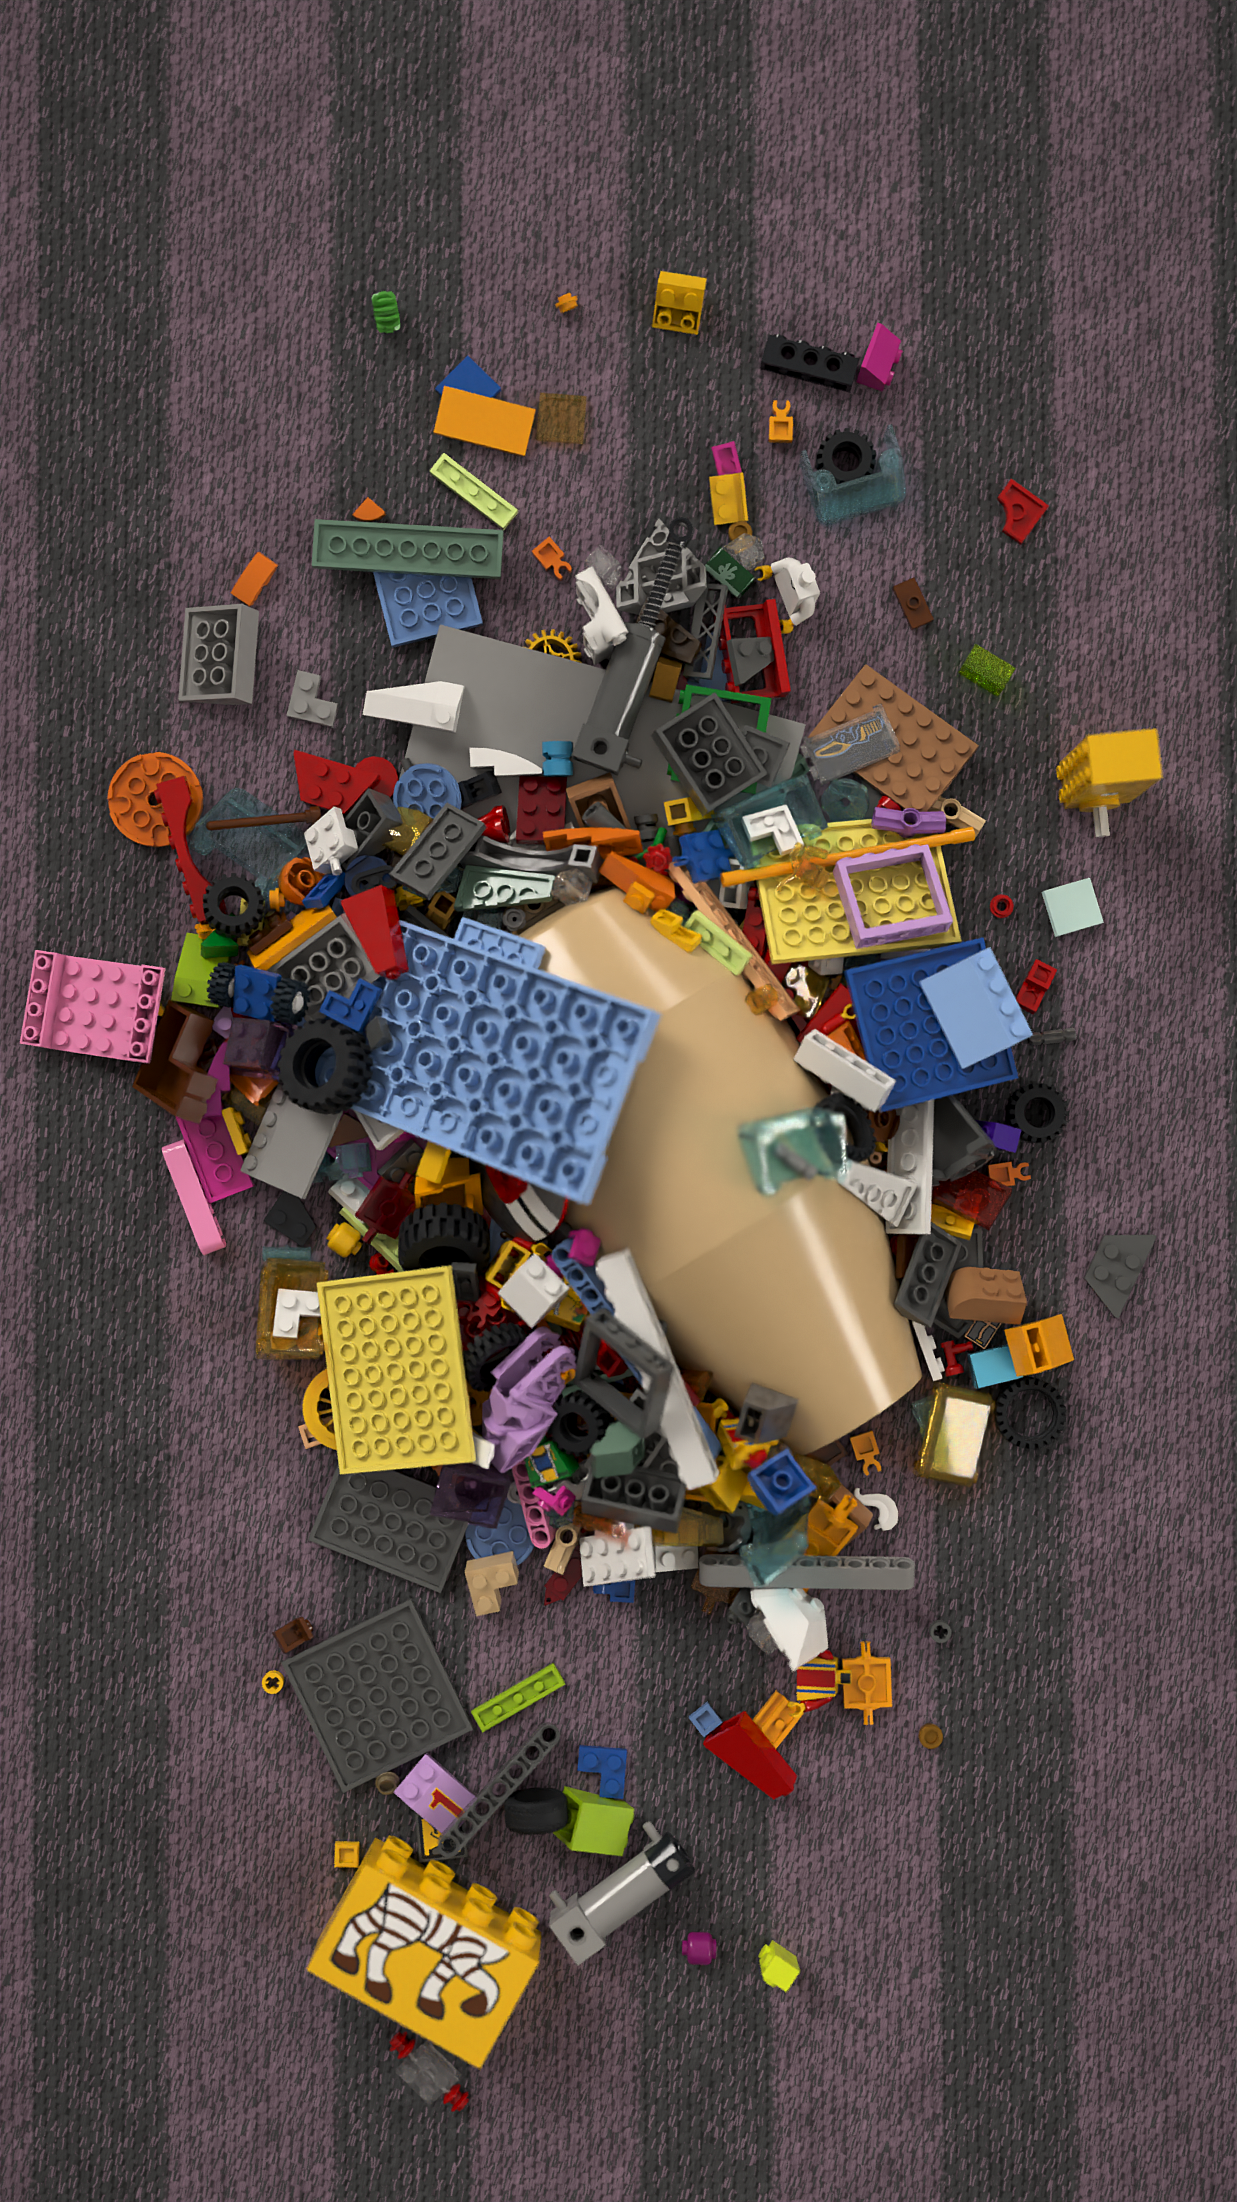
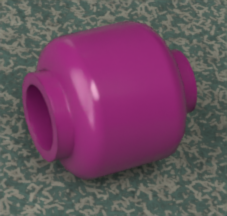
(699, 1948)

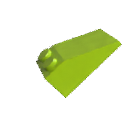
(193, 974)

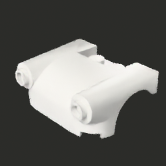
(606, 625)

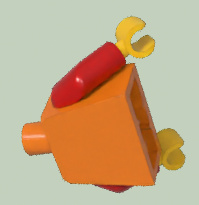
(843, 1033)

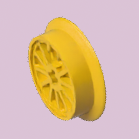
(312, 1414)

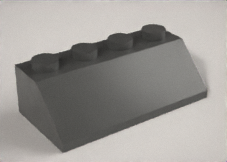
(637, 1498)

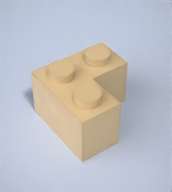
(487, 1576)

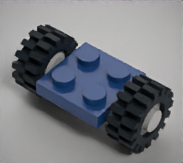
(258, 993)

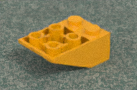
(1039, 1345)

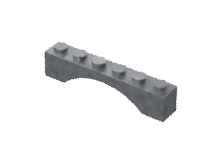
(497, 855)

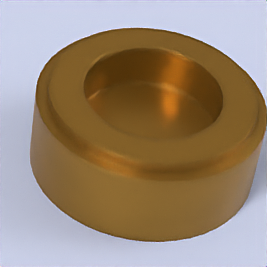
(739, 528)
(930, 1736)

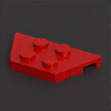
(330, 782)

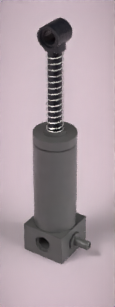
(629, 673)

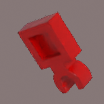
(487, 1307)

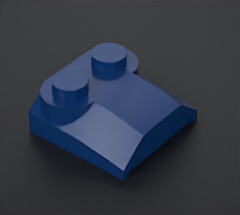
(780, 1483)

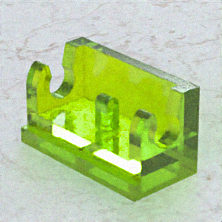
(986, 670)

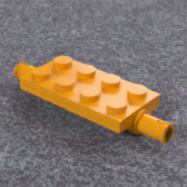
(829, 1528)

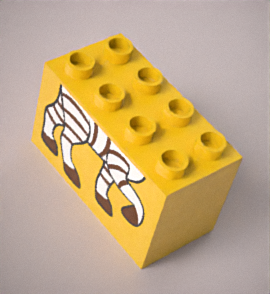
(428, 1950)

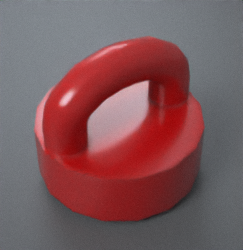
(888, 803)

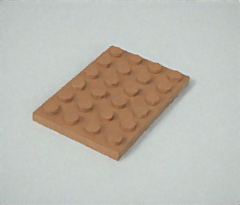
(929, 747)

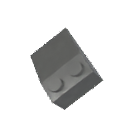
(371, 823)

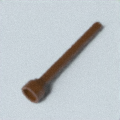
(309, 816)

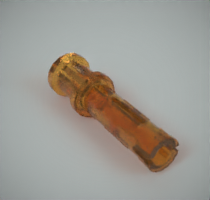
(601, 1524)

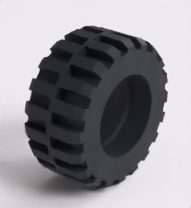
(300, 1061)
(442, 1236)

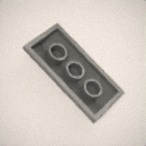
(927, 1276)

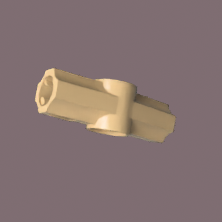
(963, 817)
(561, 1552)

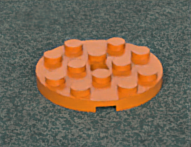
(131, 793)

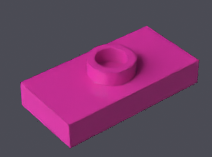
(726, 459)

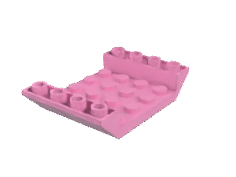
(92, 1006)

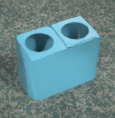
(991, 1366)

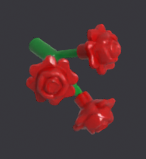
(656, 855)

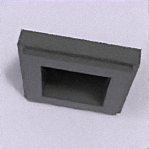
(378, 1032)

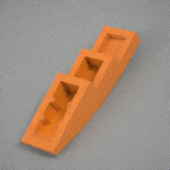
(607, 840)

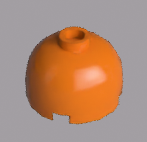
(298, 880)

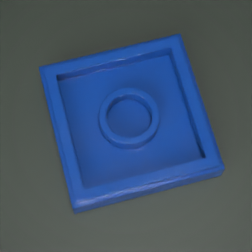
(470, 378)

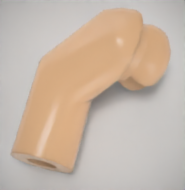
(875, 1158)

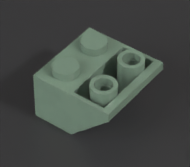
(617, 1452)

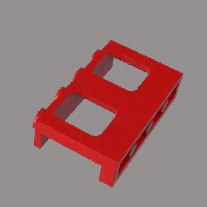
(766, 625)

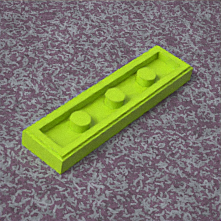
(518, 1697)

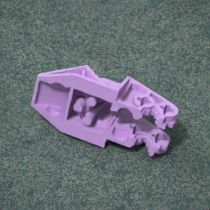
(524, 1397)

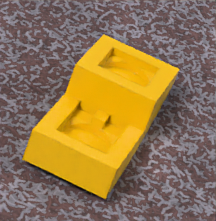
(670, 927)

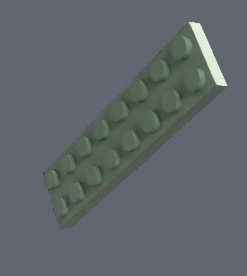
(407, 549)

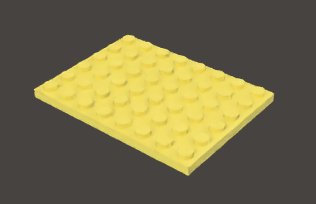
(813, 923)
(396, 1371)

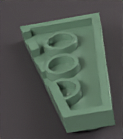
(500, 887)

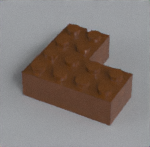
(172, 1074)

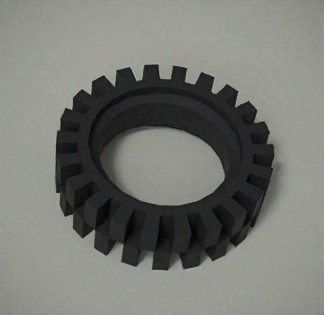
(486, 1346)

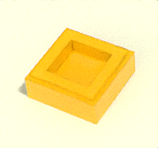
(346, 1854)

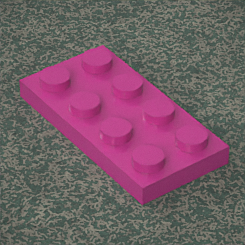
(215, 1157)

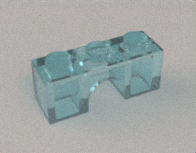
(349, 1160)

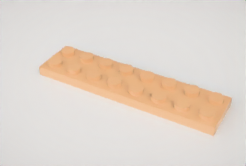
(713, 909)

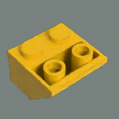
(679, 302)

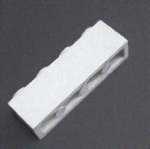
(844, 1070)

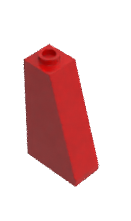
(378, 930)
(752, 1755)

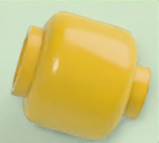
(344, 1239)

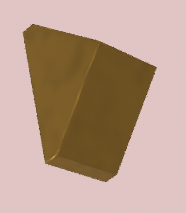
(665, 679)

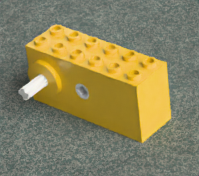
(1109, 772)

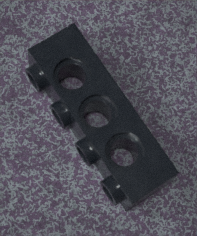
(798, 369)

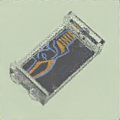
(850, 746)

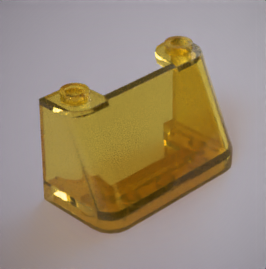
(288, 1275)
(954, 1434)

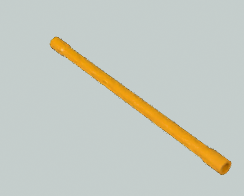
(741, 876)

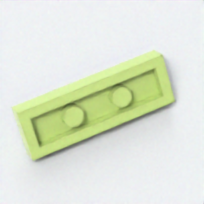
(719, 943)

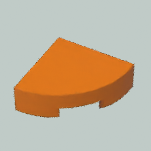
(369, 511)

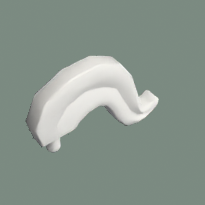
(887, 1509)

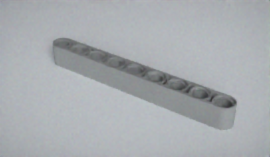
(815, 1572)

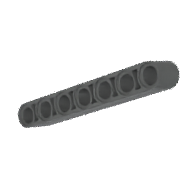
(495, 1801)

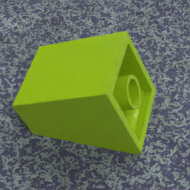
(595, 1823)

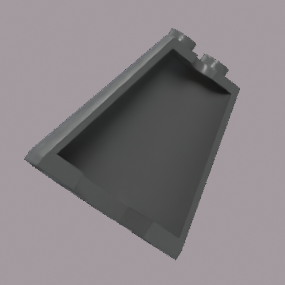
(957, 1141)

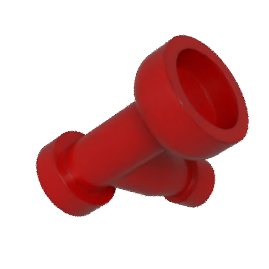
(950, 1350)

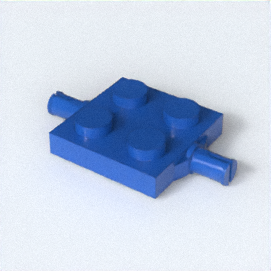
(704, 856)

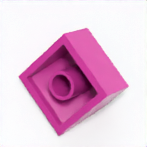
(879, 359)

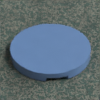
(427, 789)
(509, 1536)

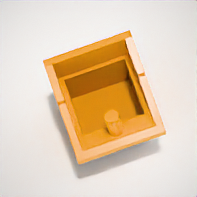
(455, 1187)

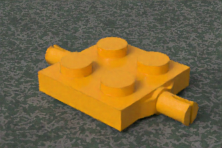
(869, 1684)

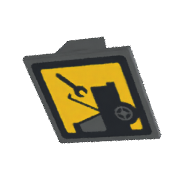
(427, 1841)

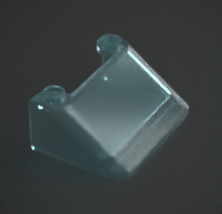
(257, 848)

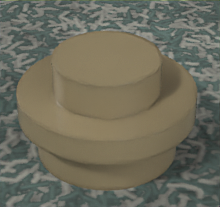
(387, 1783)

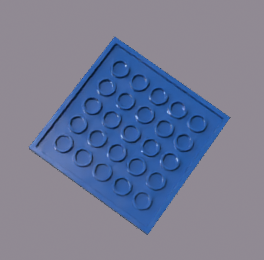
(904, 1034)

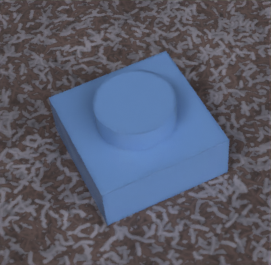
(705, 1719)

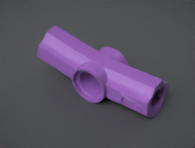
(921, 822)

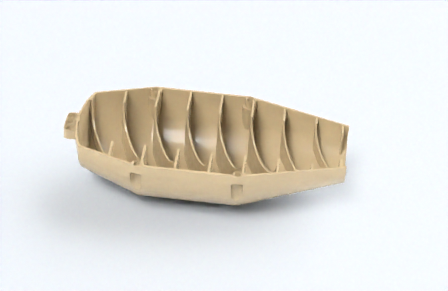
(749, 1283)

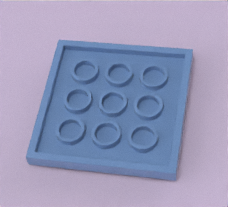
(420, 603)

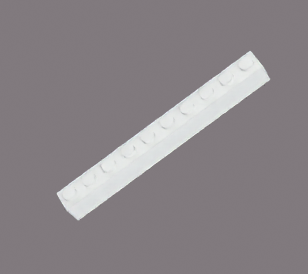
(679, 1419)

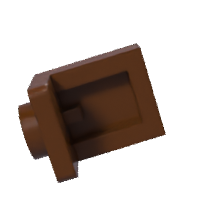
(293, 1634)

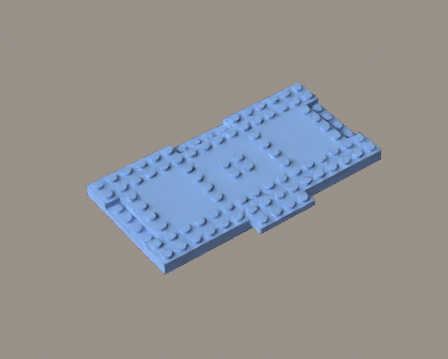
(501, 1056)

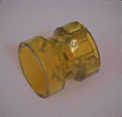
(762, 999)

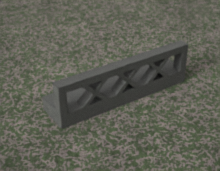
(701, 629)

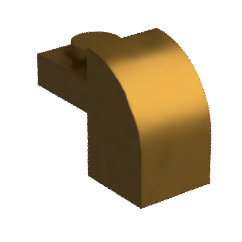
(441, 909)

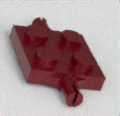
(386, 1207)

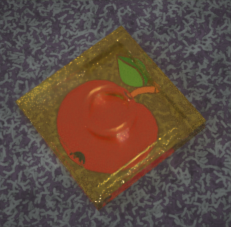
(561, 418)

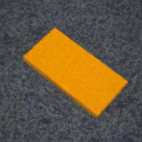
(484, 421)
(304, 927)

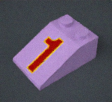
(434, 1793)

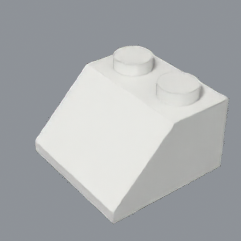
(533, 1291)

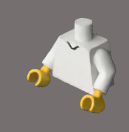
(796, 587)

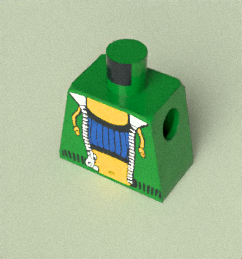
(549, 1463)

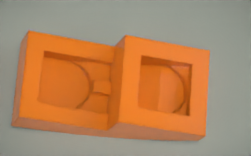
(254, 578)

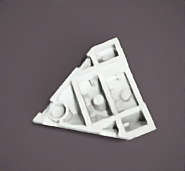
(794, 1622)

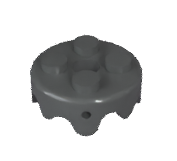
(736, 1530)

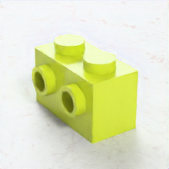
(778, 1966)

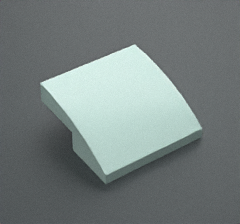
(1072, 907)

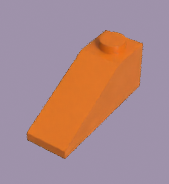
(626, 872)

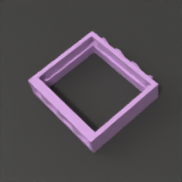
(896, 931)

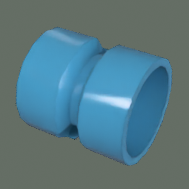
(557, 758)

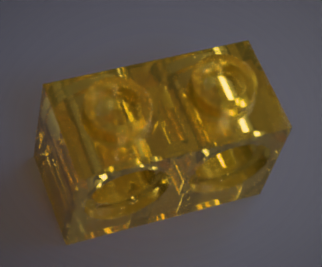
(820, 1475)

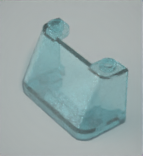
(801, 803)
(809, 1132)
(776, 1541)

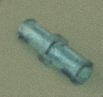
(287, 1252)

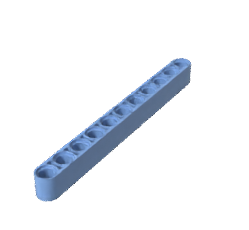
(583, 1287)

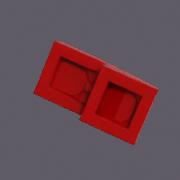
(1035, 986)

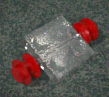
(428, 2072)

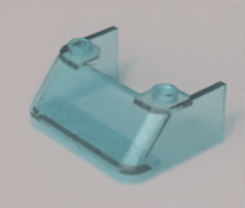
(861, 496)

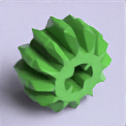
(386, 312)

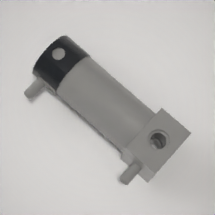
(587, 1919)

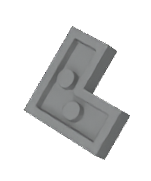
(304, 704)

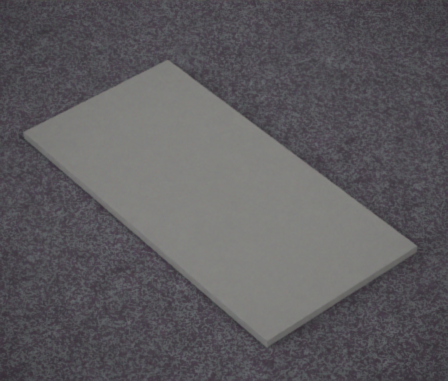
(530, 697)

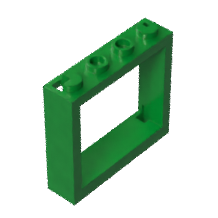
(764, 702)

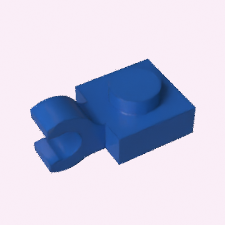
(618, 1591)

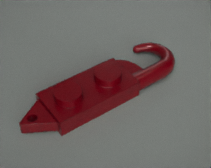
(560, 1585)

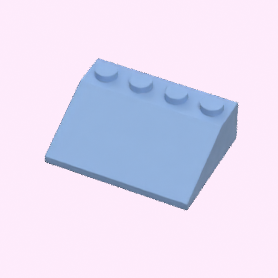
(975, 1008)

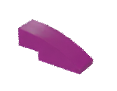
(220, 1072)

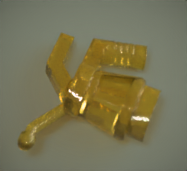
(808, 872)

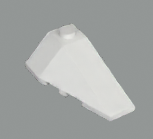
(424, 705)

